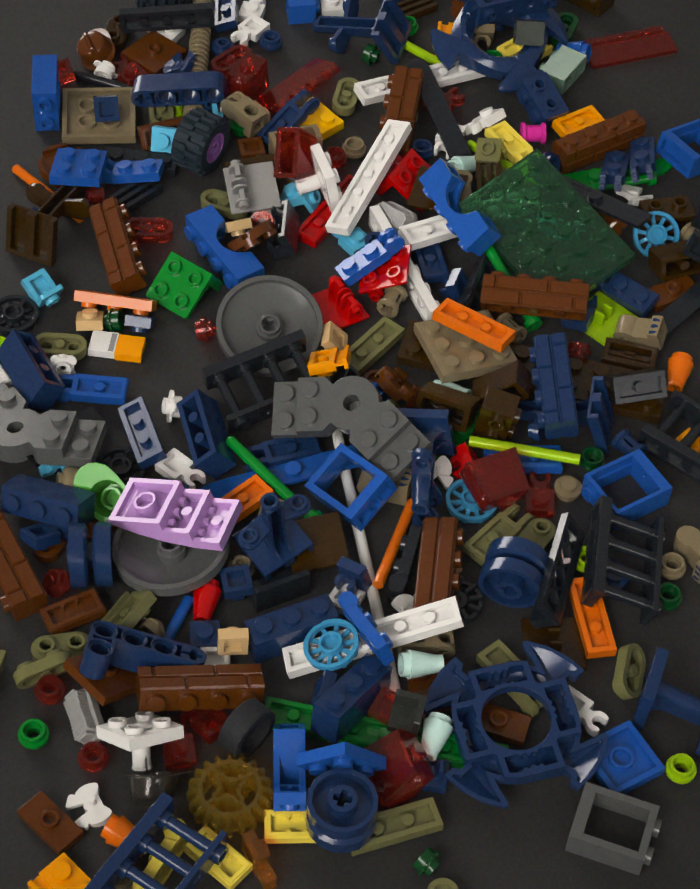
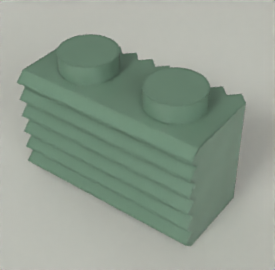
(564, 67)

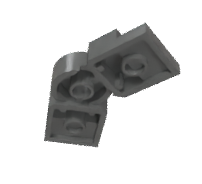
(375, 427)
(51, 437)

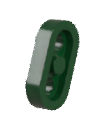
(570, 22)

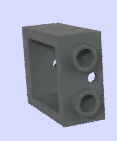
(605, 851)

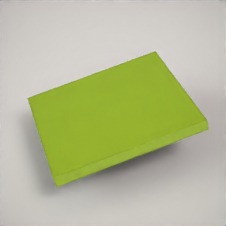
(605, 318)

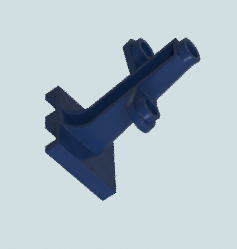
(387, 30)
(593, 412)
(436, 428)
(273, 535)
(665, 697)

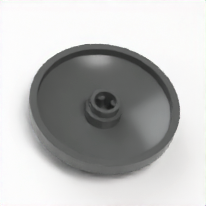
(266, 310)
(164, 566)

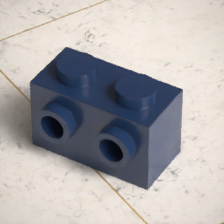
(541, 99)

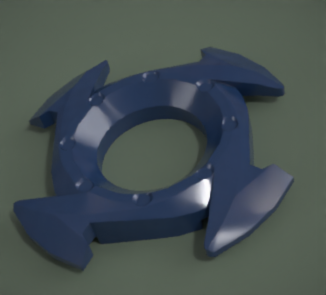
(515, 68)
(490, 763)

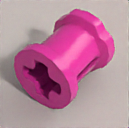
(533, 133)

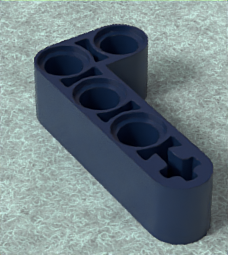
(180, 89)
(130, 648)

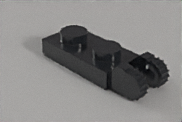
(473, 287)
(404, 567)

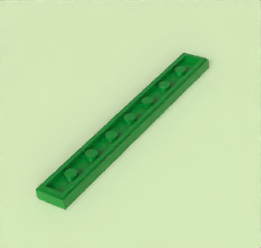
(362, 734)

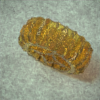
(235, 781)

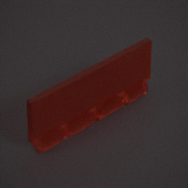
(632, 47)
(307, 77)

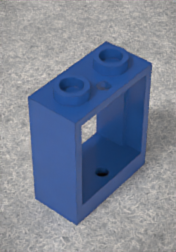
(46, 92)
(674, 148)
(643, 472)
(367, 502)

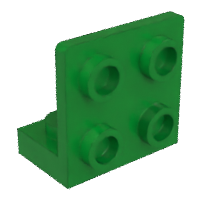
(181, 285)

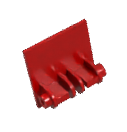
(389, 274)
(339, 304)

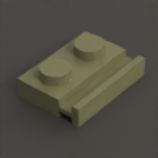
(130, 608)

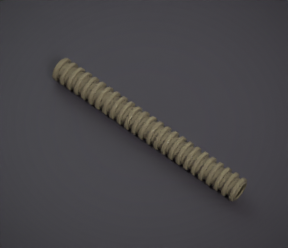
(200, 45)

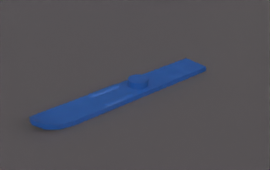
(287, 473)

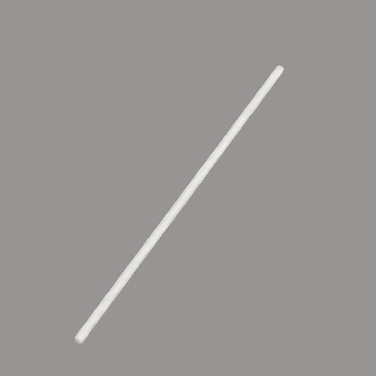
(363, 552)

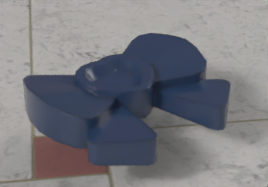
(176, 64)

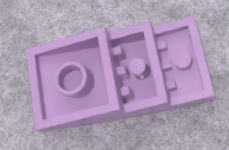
(175, 514)

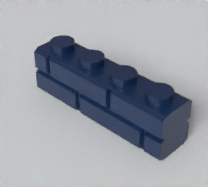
(555, 386)

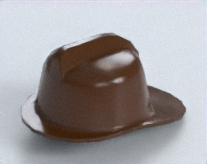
(95, 46)

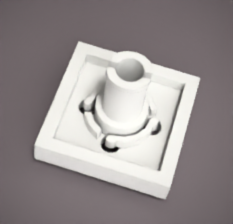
(323, 179)
(139, 734)

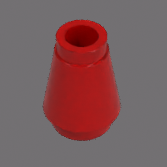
(205, 600)

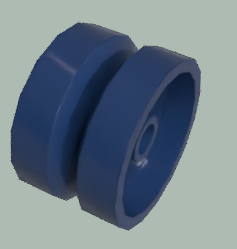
(88, 555)
(513, 571)
(341, 810)

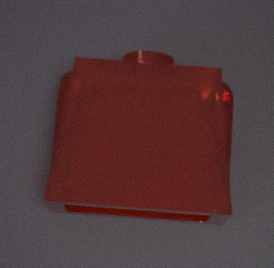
(249, 76)
(293, 153)
(496, 479)
(405, 768)

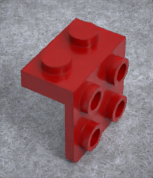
(403, 174)

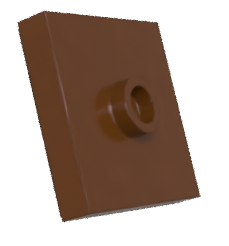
(153, 52)
(115, 686)

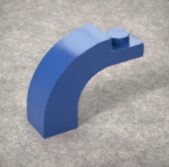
(288, 779)

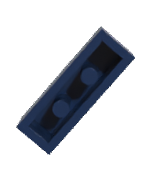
(30, 370)
(206, 434)
(47, 501)
(287, 626)
(349, 698)

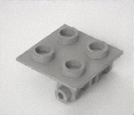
(251, 187)

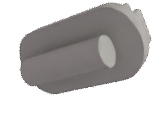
(397, 214)
(83, 715)

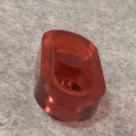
(226, 60)
(152, 229)

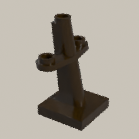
(35, 233)

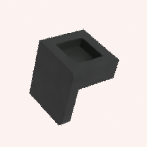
(528, 32)
(407, 711)

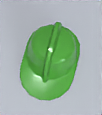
(105, 484)

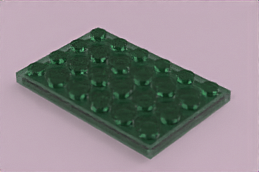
(548, 225)

